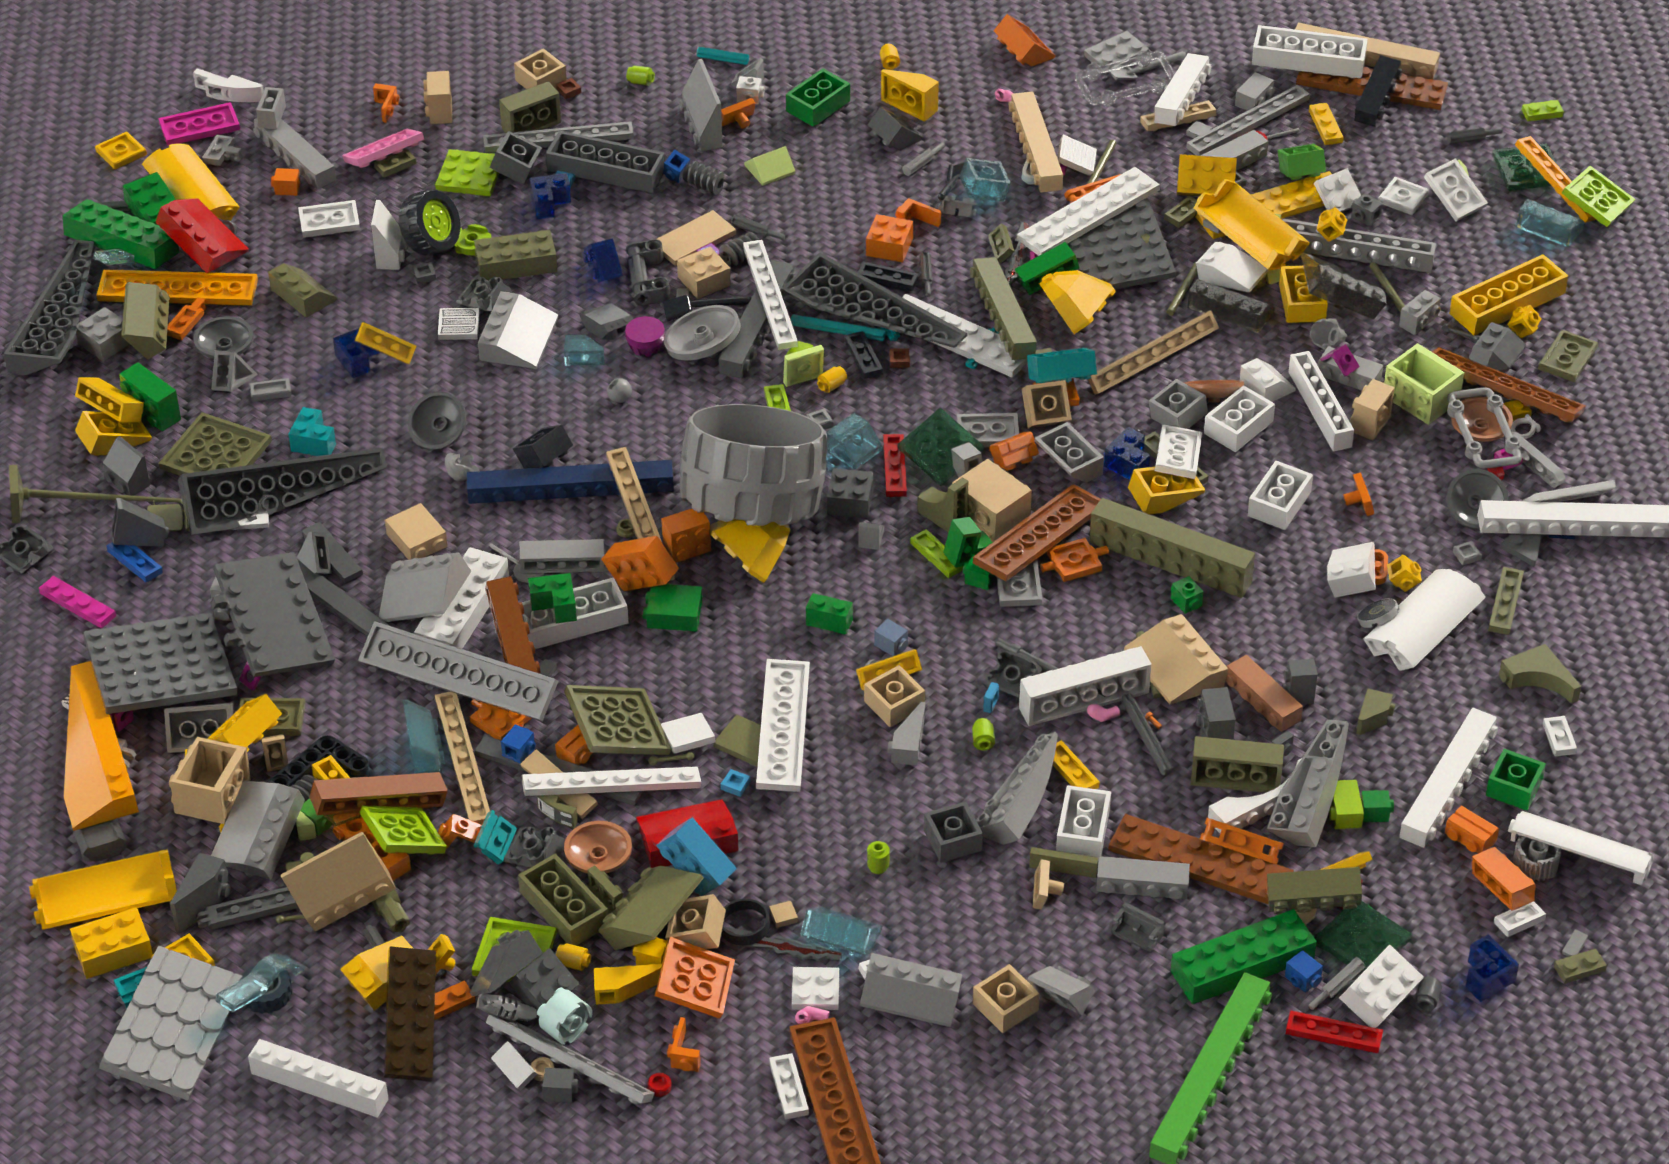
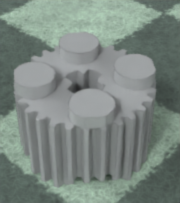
(1536, 858)

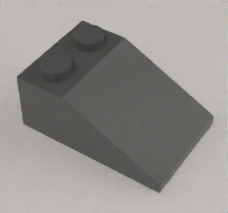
(202, 887)
(505, 960)

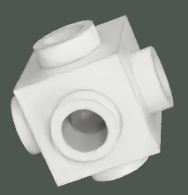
(749, 88)

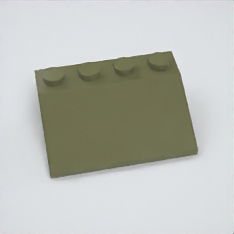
(648, 906)

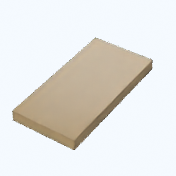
(694, 235)

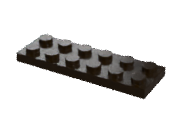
(410, 1014)

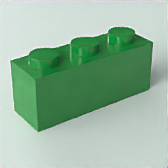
(1055, 260)

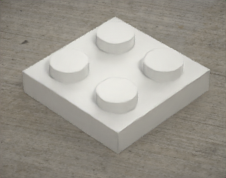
(1338, 190)
(815, 988)

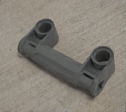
(647, 253)

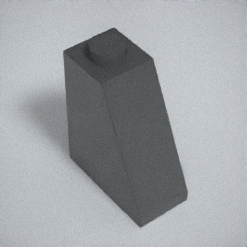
(137, 526)

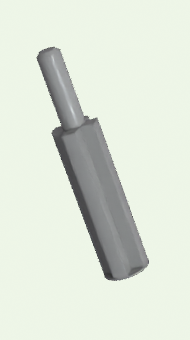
(921, 160)
(1339, 981)

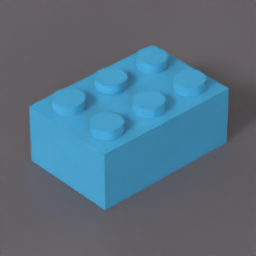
(694, 851)

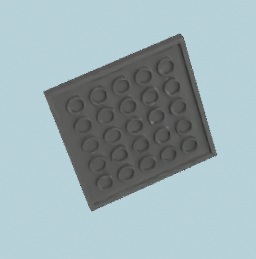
(1119, 254)
(159, 663)

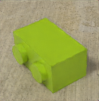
(1346, 806)

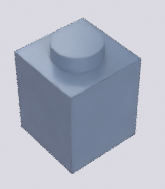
(891, 637)

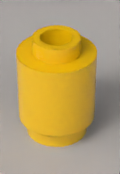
(889, 57)
(831, 379)
(573, 956)

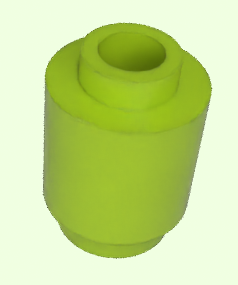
(640, 75)
(983, 734)
(878, 857)

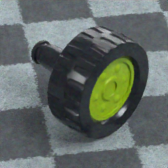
(429, 222)

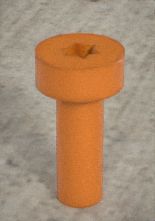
(1149, 717)

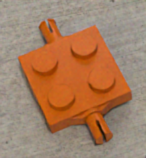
(1074, 559)
(495, 720)

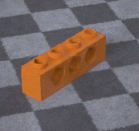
(396, 862)

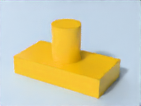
(444, 951)

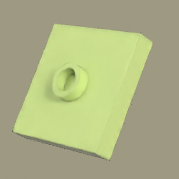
(803, 365)

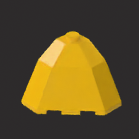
(1076, 296)
(754, 545)

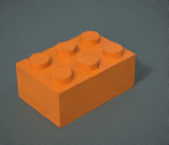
(640, 563)

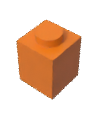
(286, 181)

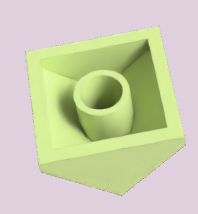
(771, 166)

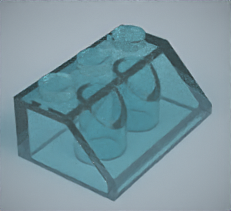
(1549, 223)
(422, 738)
(840, 931)

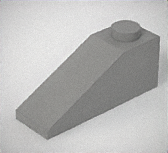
(908, 737)

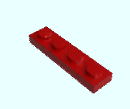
(894, 466)
(1334, 1031)

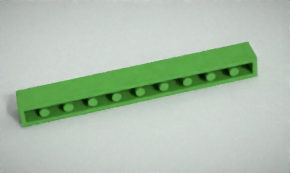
(1210, 1069)

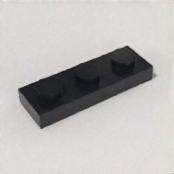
(889, 276)
(863, 355)

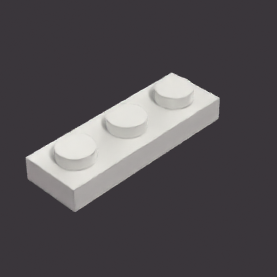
(788, 1086)

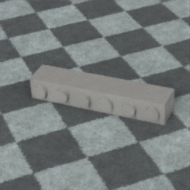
(298, 153)

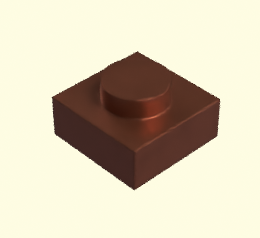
(568, 88)
(899, 358)

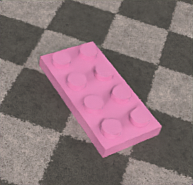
(379, 149)

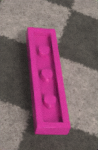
(77, 602)

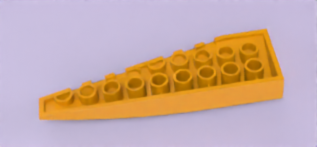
(95, 771)

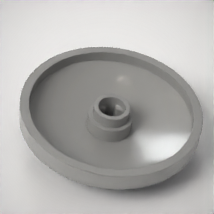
(702, 332)

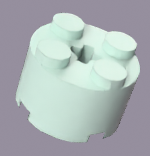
(564, 1016)

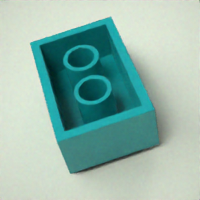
(1062, 365)

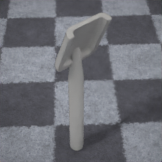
(1130, 74)

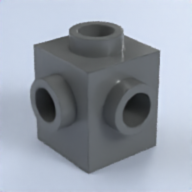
(1366, 209)

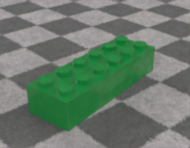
(119, 230)
(1255, 949)

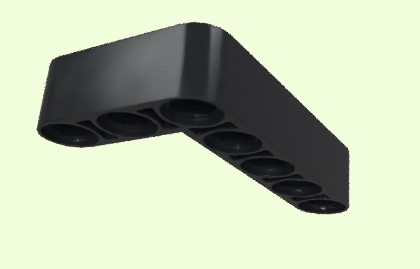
(351, 761)

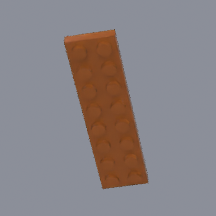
(1409, 89)
(1514, 388)
(1037, 533)
(1207, 861)
(833, 1093)

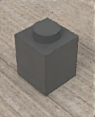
(559, 1085)

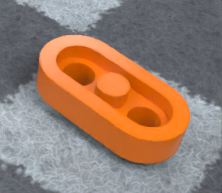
(1381, 569)

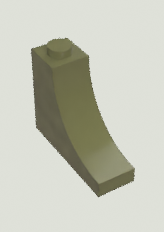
(944, 506)
(1540, 669)

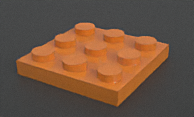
(694, 977)

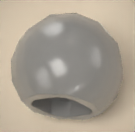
(619, 390)

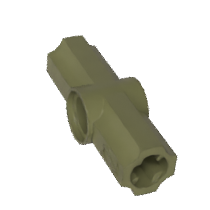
(392, 911)

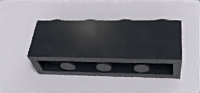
(1378, 91)

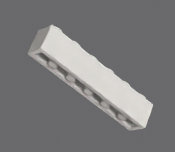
(1182, 89)
(1321, 401)
(318, 1078)

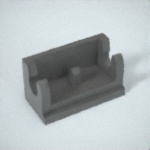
(1138, 927)

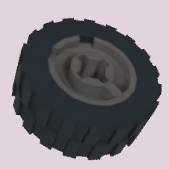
(276, 996)

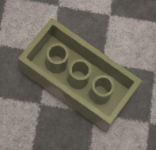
(516, 255)
(1236, 764)
(1314, 890)
(562, 900)

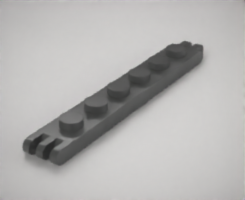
(246, 909)

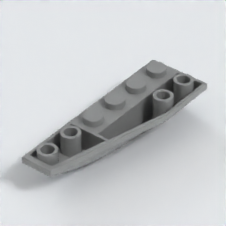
(1310, 788)
(1019, 796)

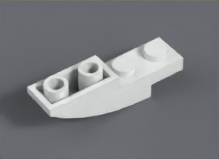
(231, 89)

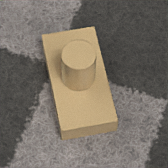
(1044, 885)

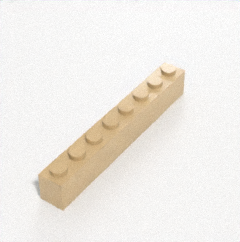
(1413, 60)
(1036, 142)

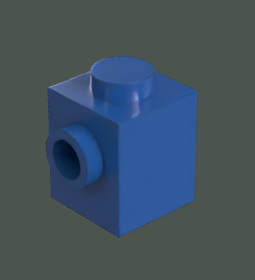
(675, 166)
(518, 744)
(1303, 971)

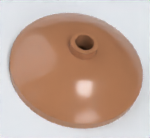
(1216, 388)
(1480, 421)
(598, 844)

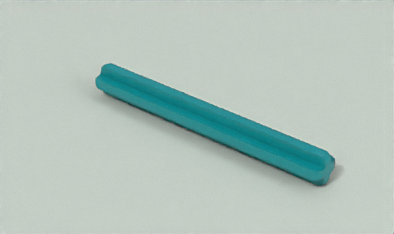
(836, 327)

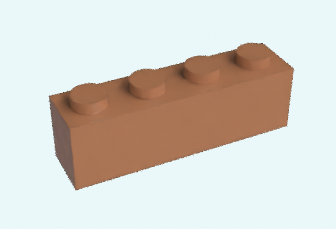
(1264, 693)

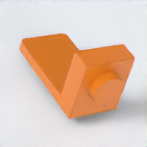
(388, 96)
(914, 209)
(459, 827)
(680, 1057)

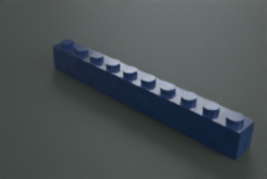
(563, 482)

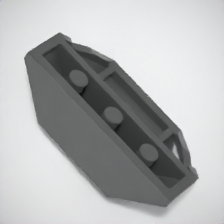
(1497, 348)

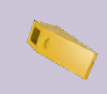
(621, 983)

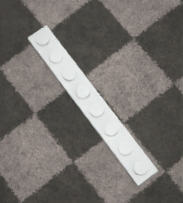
(770, 294)
(611, 781)

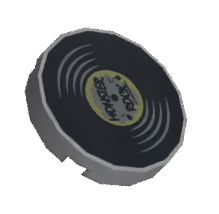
(1378, 612)

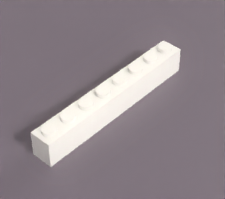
(1448, 778)

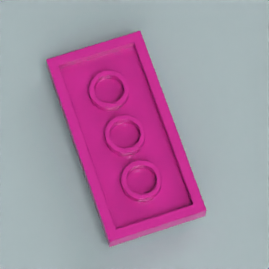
(199, 124)

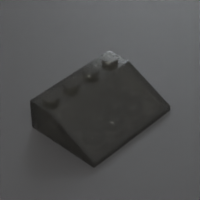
(1343, 287)

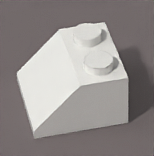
(1265, 380)

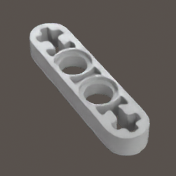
(1548, 471)

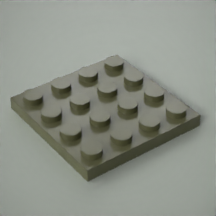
(214, 445)
(617, 720)

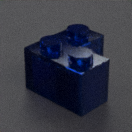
(547, 192)
(604, 260)
(353, 354)
(1126, 453)
(1491, 968)

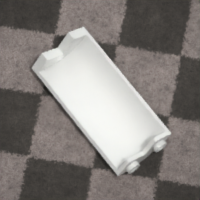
(1425, 618)
(1583, 844)

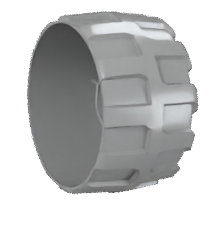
(753, 464)

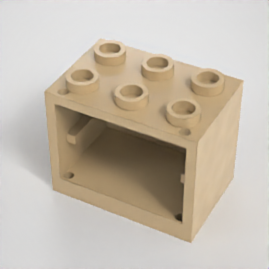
(996, 499)
(209, 779)

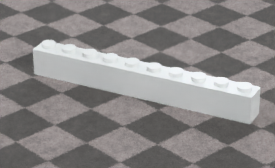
(1573, 518)

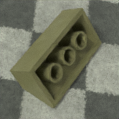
(145, 318)

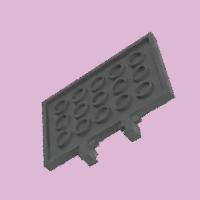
(272, 614)

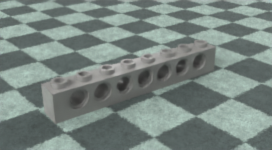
(1369, 247)

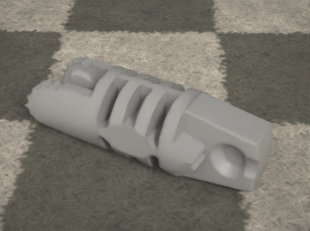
(505, 1007)

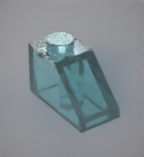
(582, 351)

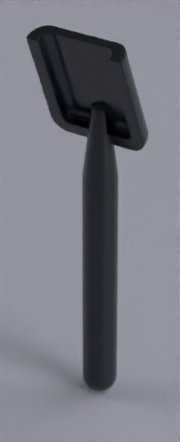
(952, 177)
(682, 305)

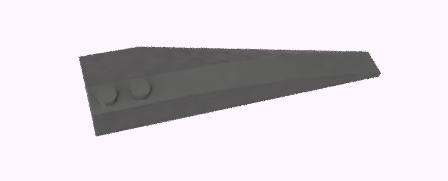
(841, 291)
(55, 316)
(224, 496)

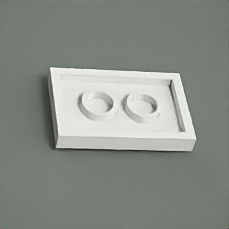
(1455, 189)
(329, 218)

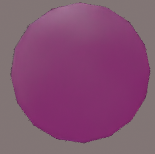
(645, 335)

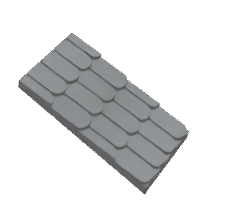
(170, 1024)

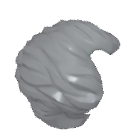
(1327, 333)
(458, 469)

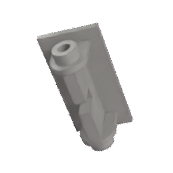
(966, 207)

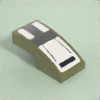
(560, 813)

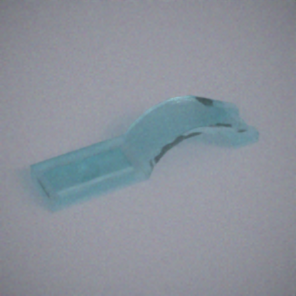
(118, 256)
(257, 981)

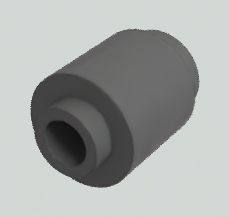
(1427, 994)

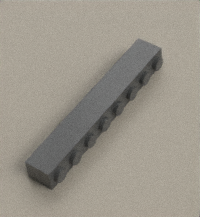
(754, 325)

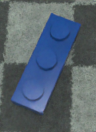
(135, 560)

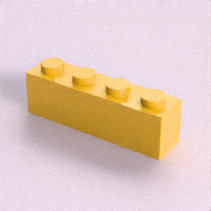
(109, 399)

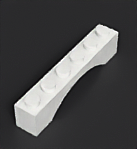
(1244, 810)

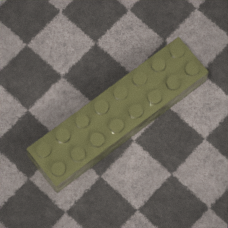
(1172, 547)

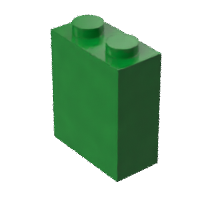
(673, 607)

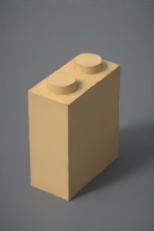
(416, 532)

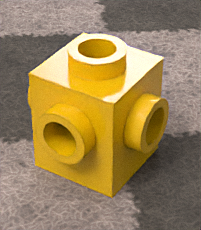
(1331, 224)
(1524, 321)
(1404, 573)

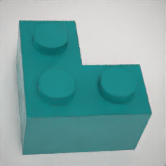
(310, 435)

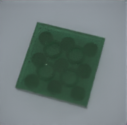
(1518, 170)
(932, 443)
(1361, 934)

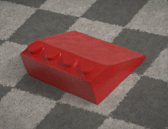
(200, 233)
(711, 816)

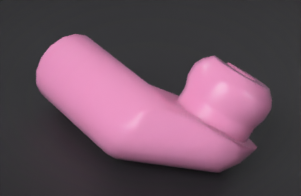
(1003, 95)
(1101, 713)
(810, 1014)

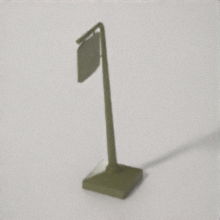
(170, 512)

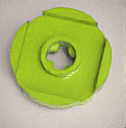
(465, 244)

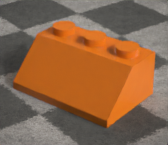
(1022, 42)

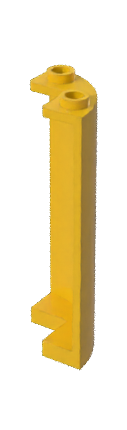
(191, 179)
(1251, 225)
(103, 889)

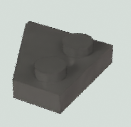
(1523, 546)

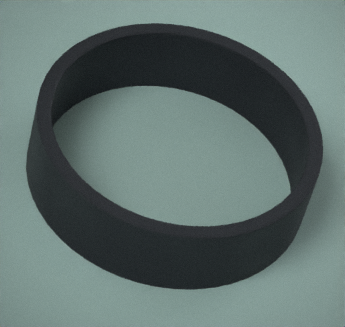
(746, 939)

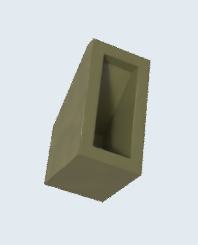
(1375, 711)

